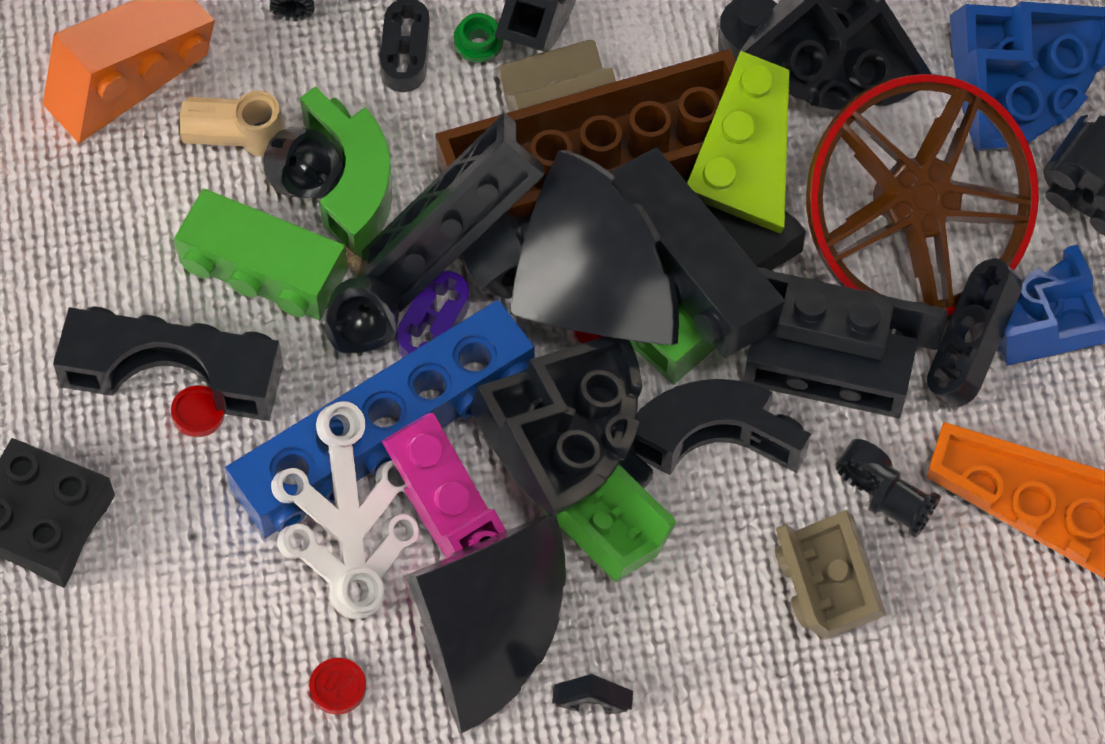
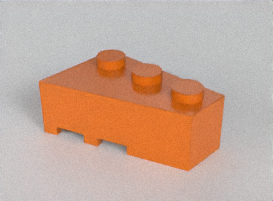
(121, 59)

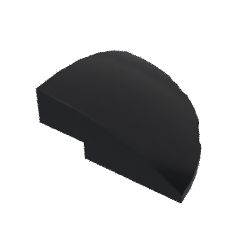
(836, 49)
(593, 260)
(564, 420)
(491, 615)

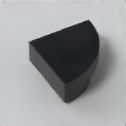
(592, 690)

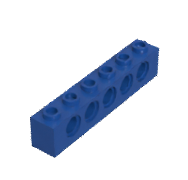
(484, 337)

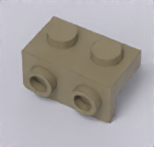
(553, 75)
(829, 575)

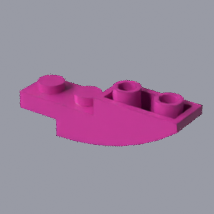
(440, 486)

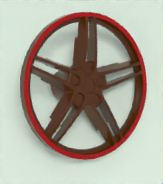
(919, 190)

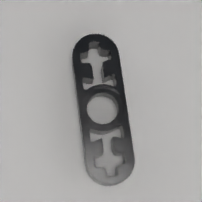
(986, 298)

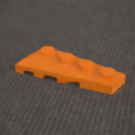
(1028, 489)

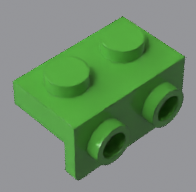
(619, 525)

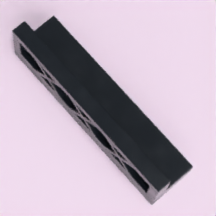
(452, 212)

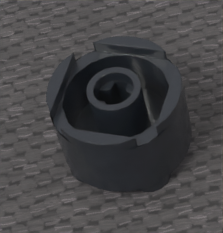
(1078, 172)

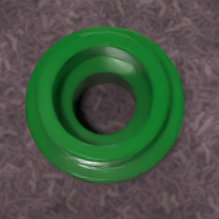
(477, 26)

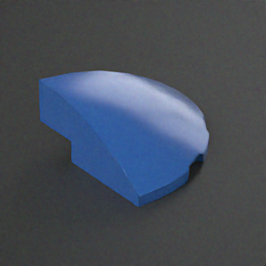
(1029, 60)

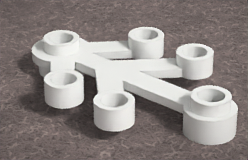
(346, 519)

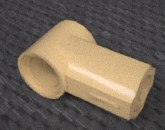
(232, 121)

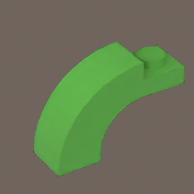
(363, 197)

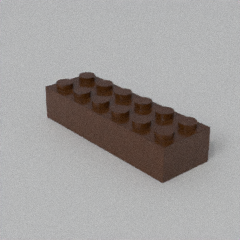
(614, 121)

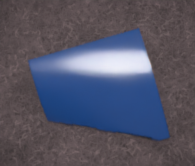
(1054, 312)

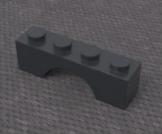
(107, 349)

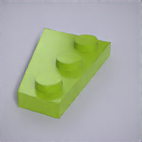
(746, 146)

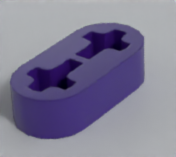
(424, 313)

